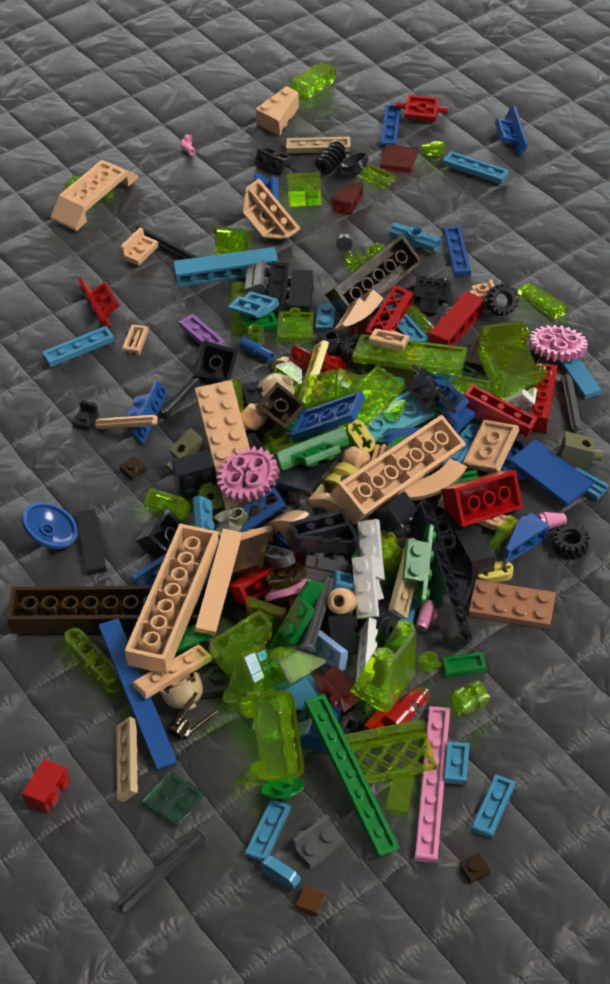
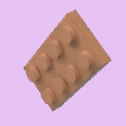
(512, 604)

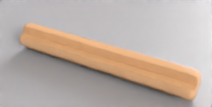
(130, 421)

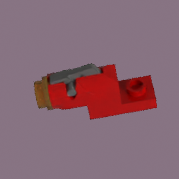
(405, 710)

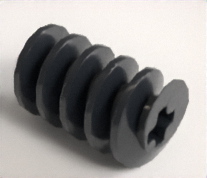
(331, 158)
(385, 623)

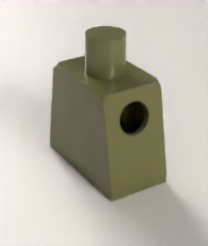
(188, 444)
(578, 450)

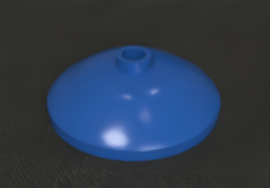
(49, 525)

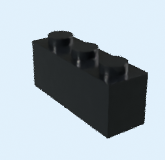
(300, 290)
(474, 549)

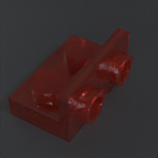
(337, 687)

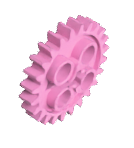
(558, 343)
(248, 474)

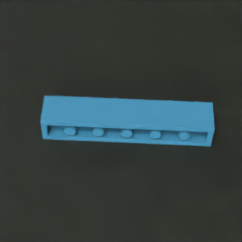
(220, 267)

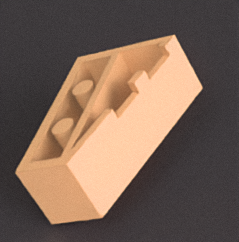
(278, 110)

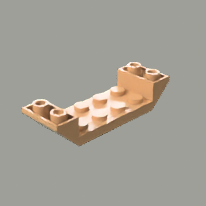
(87, 191)

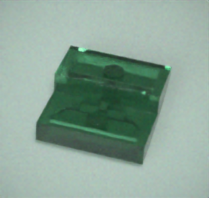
(172, 799)

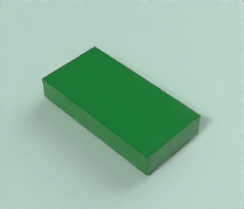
(464, 665)

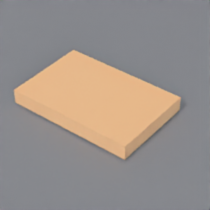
(491, 446)

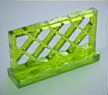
(384, 738)

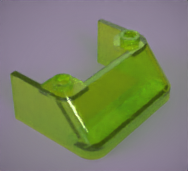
(275, 733)

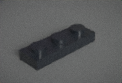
(278, 284)

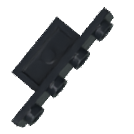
(425, 391)

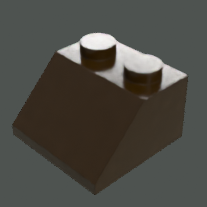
(281, 406)

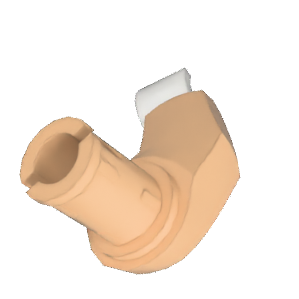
(320, 500)

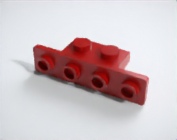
(102, 300)
(302, 359)

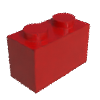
(46, 786)

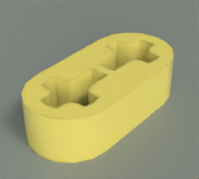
(365, 434)
(498, 575)

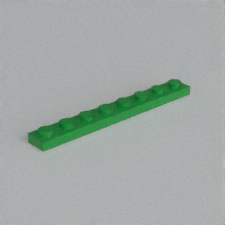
(351, 776)

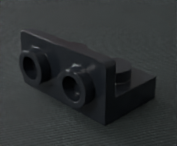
(272, 160)
(437, 287)

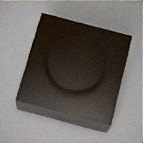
(133, 468)
(474, 868)

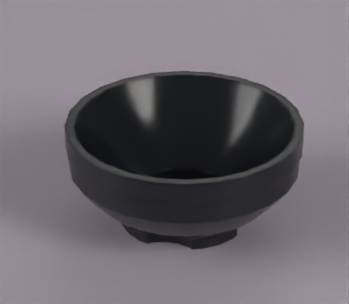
(355, 164)
(334, 344)

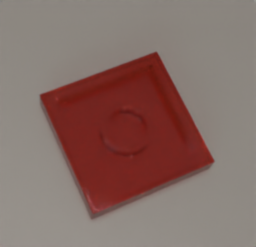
(399, 158)

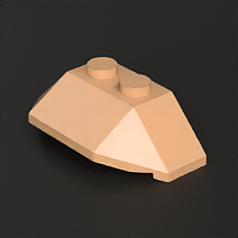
(267, 213)

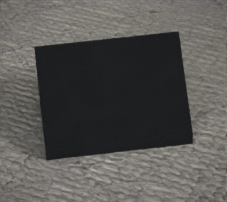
(215, 361)

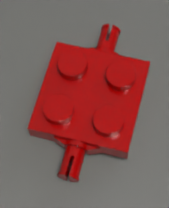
(421, 108)

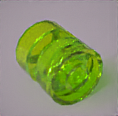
(469, 698)

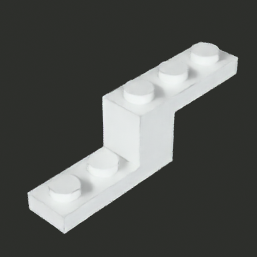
(368, 569)

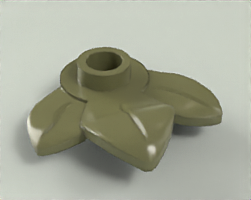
(231, 520)

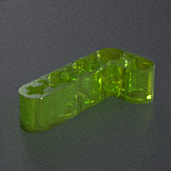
(90, 658)

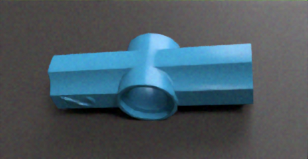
(415, 236)

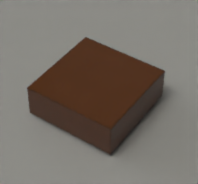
(311, 901)

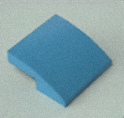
(254, 304)

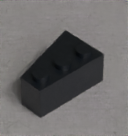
(323, 534)

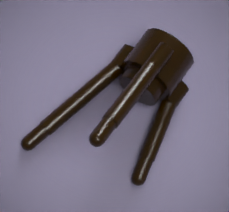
(180, 725)

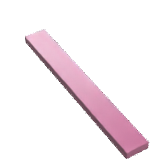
(432, 787)

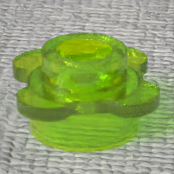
(429, 656)

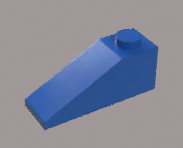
(527, 534)

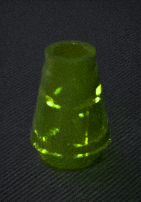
(434, 148)

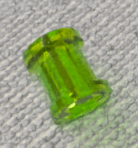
(255, 332)

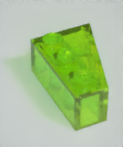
(238, 639)

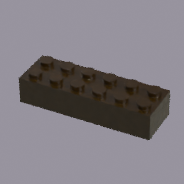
(375, 274)

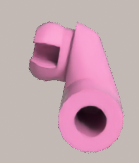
(186, 145)

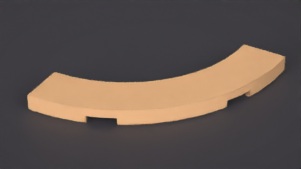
(432, 485)

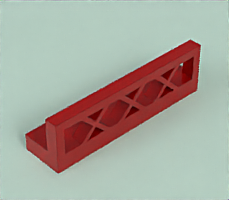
(395, 315)

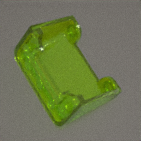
(508, 358)
(389, 669)

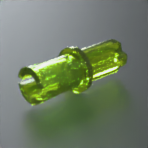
(420, 318)
(502, 533)

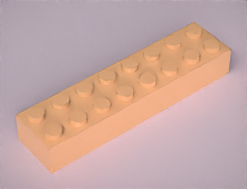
(223, 431)
(397, 469)
(172, 599)

